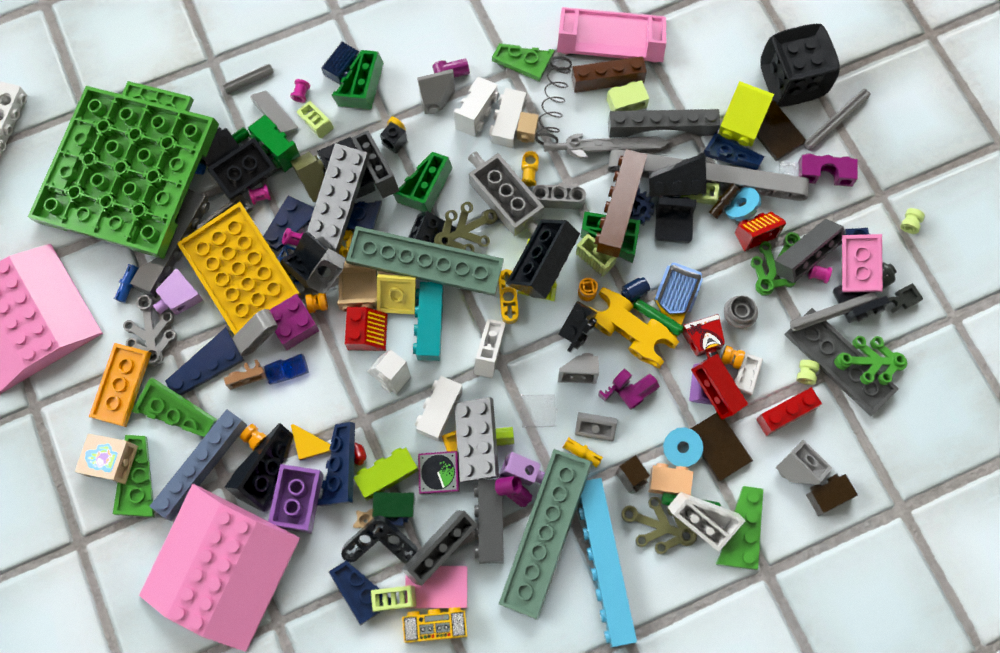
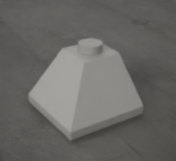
(436, 90)
(580, 370)
(803, 465)

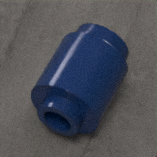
(635, 289)

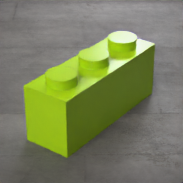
(385, 473)

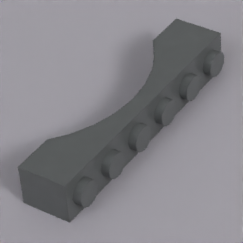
(696, 121)
(155, 272)

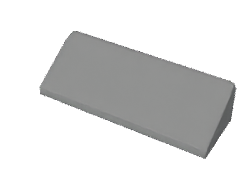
(274, 112)

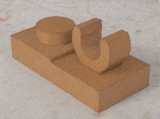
(239, 379)

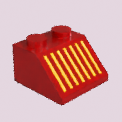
(760, 229)
(365, 329)

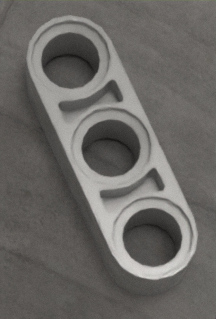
(566, 192)
(255, 332)

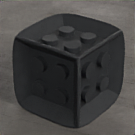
(799, 64)

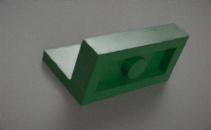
(393, 504)

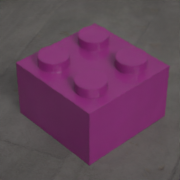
(293, 322)

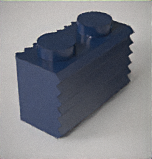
(339, 62)

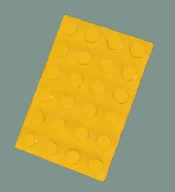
(237, 266)

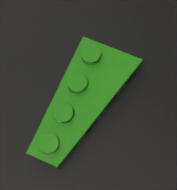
(168, 406)
(137, 493)
(744, 545)

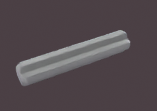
(248, 78)

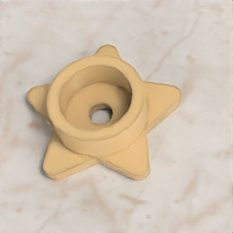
(361, 516)

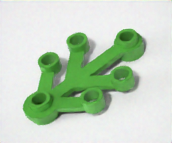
(768, 280)
(895, 361)

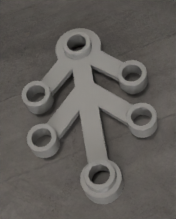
(151, 334)

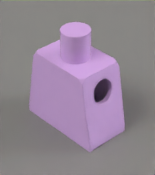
(176, 294)
(515, 466)

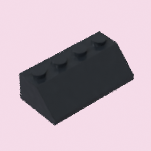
(543, 258)

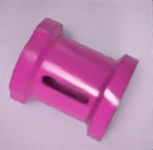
(300, 90)
(259, 194)
(288, 235)
(820, 273)

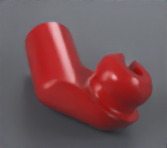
(359, 454)

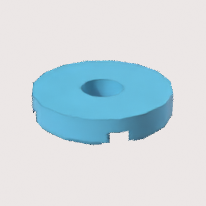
(746, 211)
(683, 435)

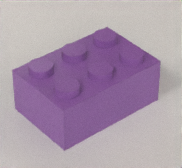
(296, 498)

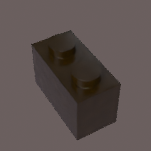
(633, 474)
(832, 494)

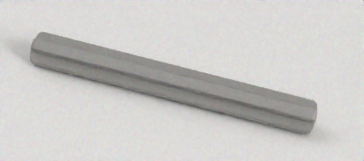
(838, 118)
(831, 312)

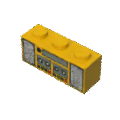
(434, 625)

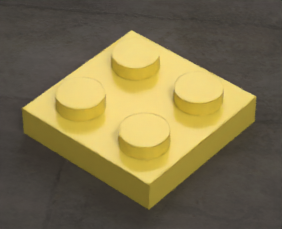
(396, 294)

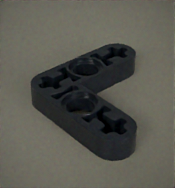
(381, 535)

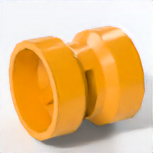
(585, 293)
(313, 305)
(728, 355)
(252, 436)

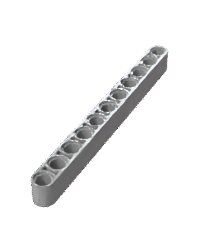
(763, 182)

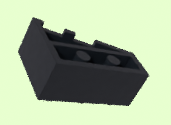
(680, 179)

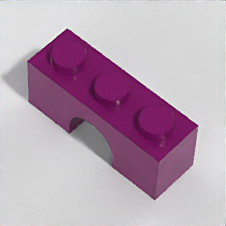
(842, 168)

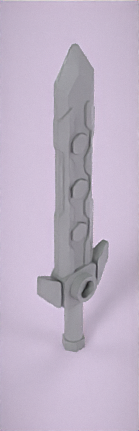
(577, 147)

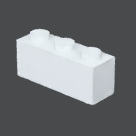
(507, 117)
(438, 408)

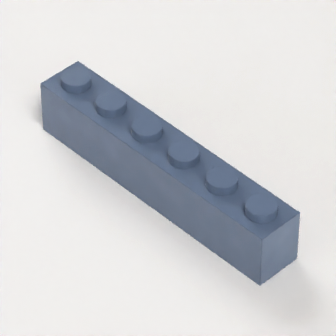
(198, 464)

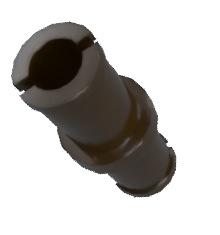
(725, 201)

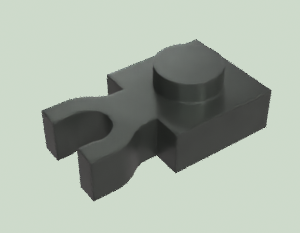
(906, 297)

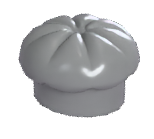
(741, 312)

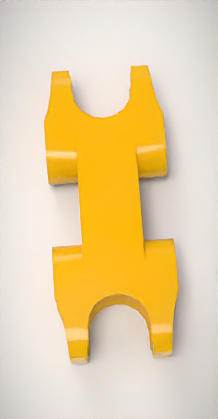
(641, 335)

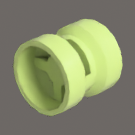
(912, 221)
(808, 372)

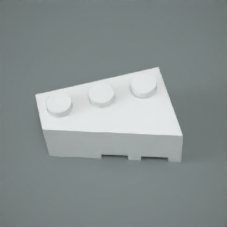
(476, 106)
(390, 371)
(706, 519)

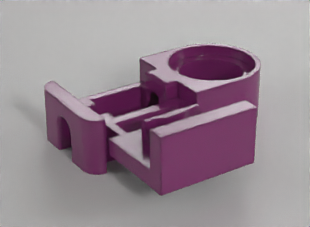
(619, 382)

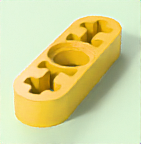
(504, 310)

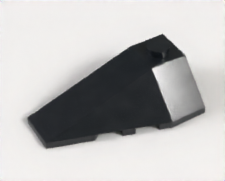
(257, 476)

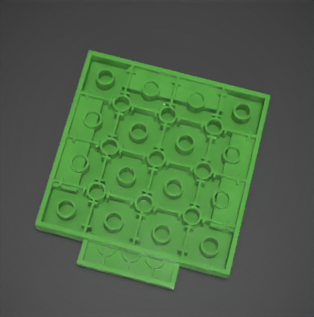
(125, 167)

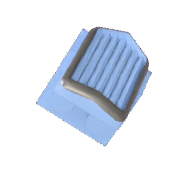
(678, 289)

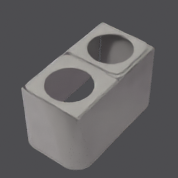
(321, 283)

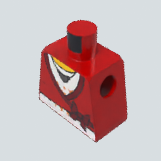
(705, 336)

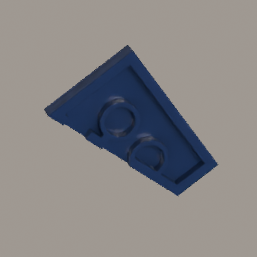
(732, 152)
(291, 215)
(364, 215)
(356, 591)

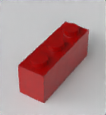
(719, 386)
(789, 411)

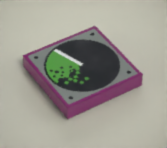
(438, 472)

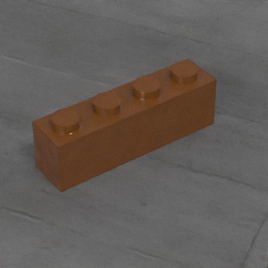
(608, 74)

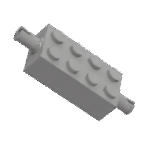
(505, 193)

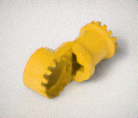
(529, 170)

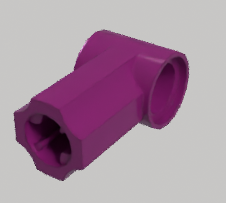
(459, 67)
(635, 394)
(513, 489)

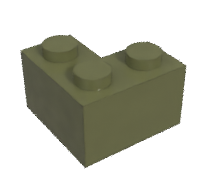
(310, 172)

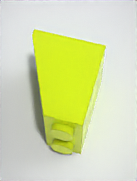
(745, 114)

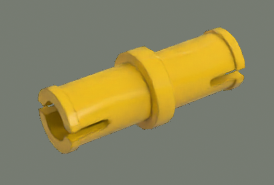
(582, 451)

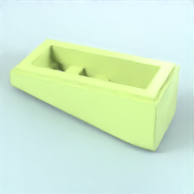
(322, 127)
(711, 200)
(410, 593)

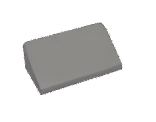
(595, 426)

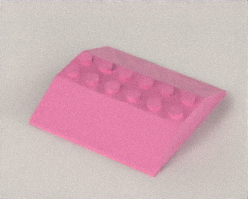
(39, 314)
(218, 569)

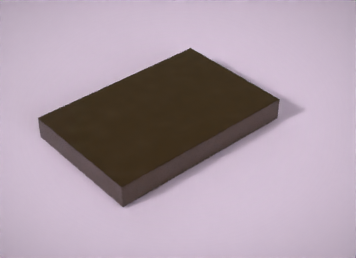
(779, 133)
(721, 447)

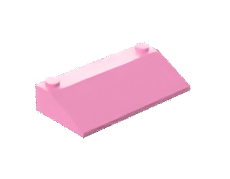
(612, 34)

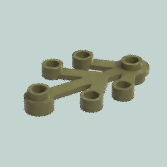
(462, 230)
(662, 527)

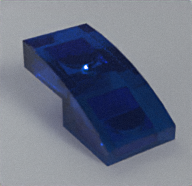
(286, 369)

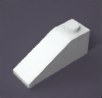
(489, 348)

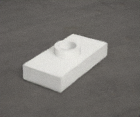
(748, 373)

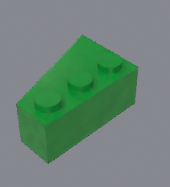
(361, 82)
(274, 143)
(425, 184)
(591, 226)

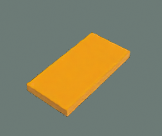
(120, 384)

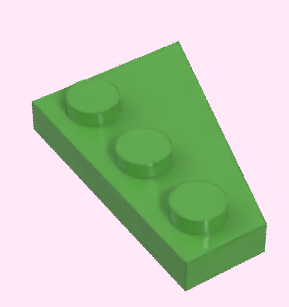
(523, 60)

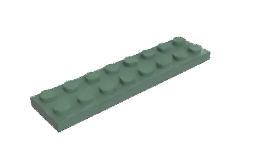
(425, 261)
(545, 533)

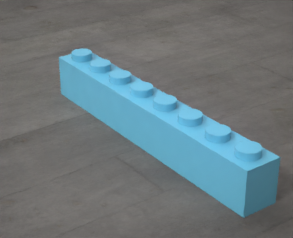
(606, 565)

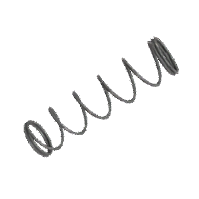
(559, 69)

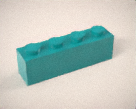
(429, 321)

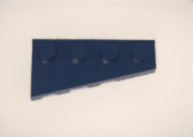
(210, 361)
(340, 466)

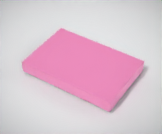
(862, 263)
(443, 589)

